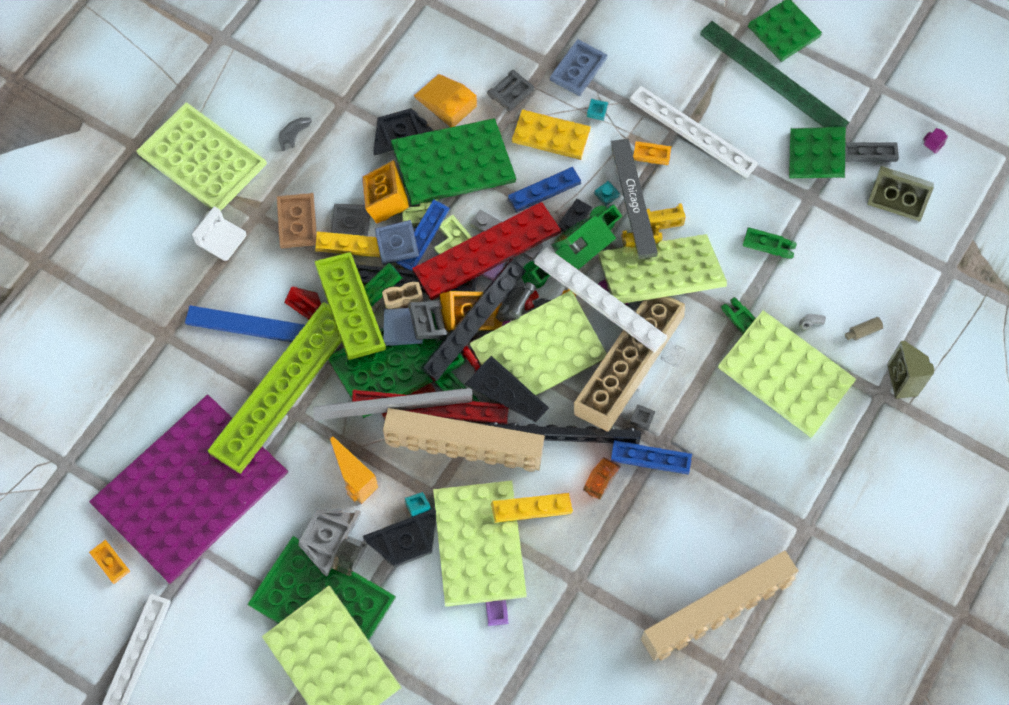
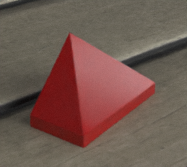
(303, 301)

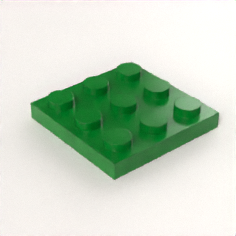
(785, 29)
(817, 152)

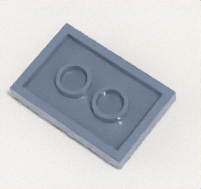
(578, 67)

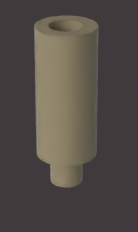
(864, 329)

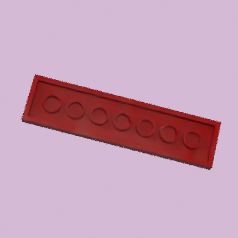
(486, 250)

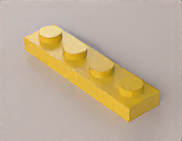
(347, 243)
(531, 507)

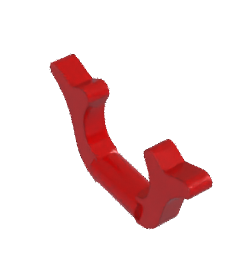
(467, 353)

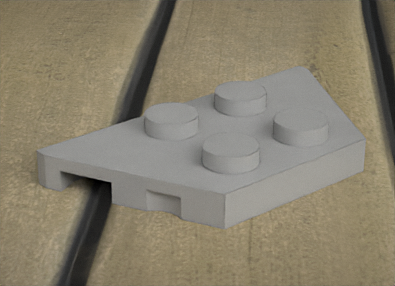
(325, 536)

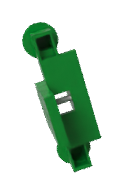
(594, 232)

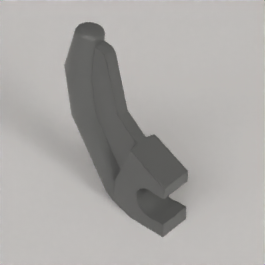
(290, 132)

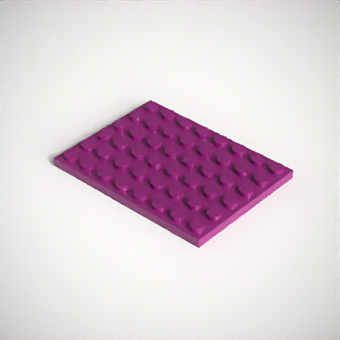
(181, 497)

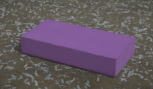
(497, 612)

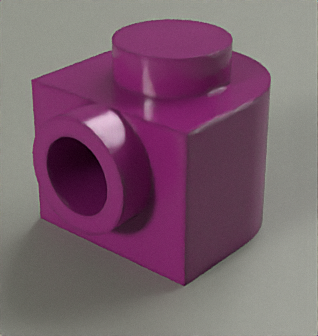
(935, 140)

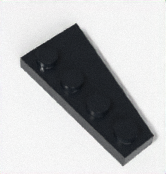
(503, 387)

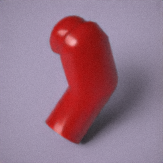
(529, 305)

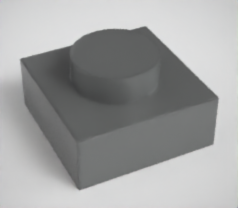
(642, 417)

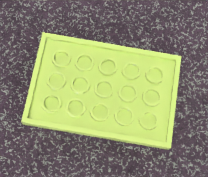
(201, 157)
(679, 268)
(544, 344)
(787, 373)
(476, 554)
(330, 655)

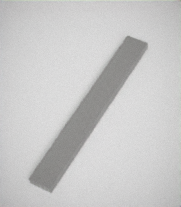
(400, 403)

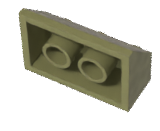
(900, 193)
(909, 370)

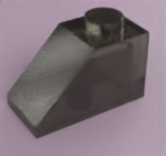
(348, 555)

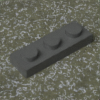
(871, 152)

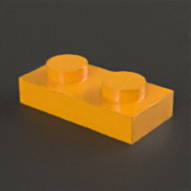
(652, 153)
(109, 561)

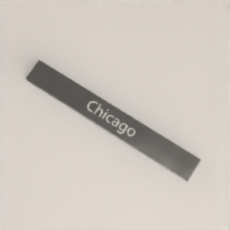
(634, 199)

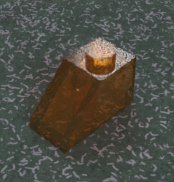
(601, 478)

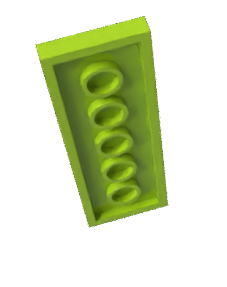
(349, 306)

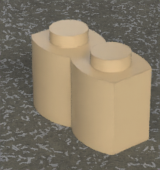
(402, 296)

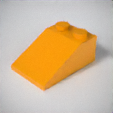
(447, 99)
(384, 192)
(457, 303)
(357, 477)

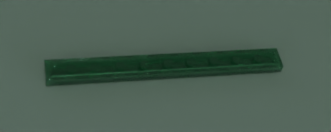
(772, 76)

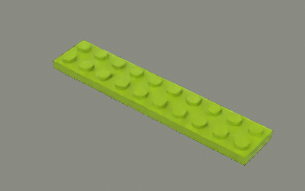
(277, 391)

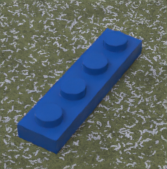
(544, 189)
(426, 231)
(651, 457)

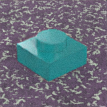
(597, 109)
(606, 193)
(417, 504)

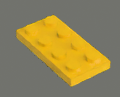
(551, 134)

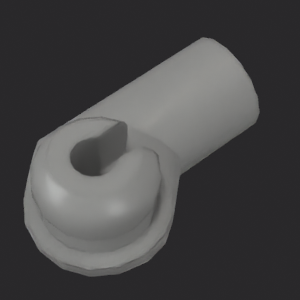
(811, 319)

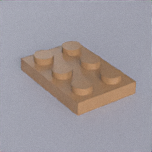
(296, 220)

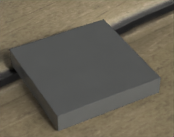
(350, 219)

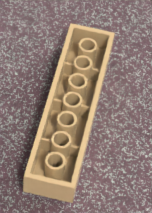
(626, 365)
(463, 439)
(719, 605)

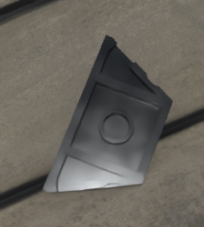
(397, 126)
(405, 539)

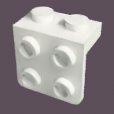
(218, 235)

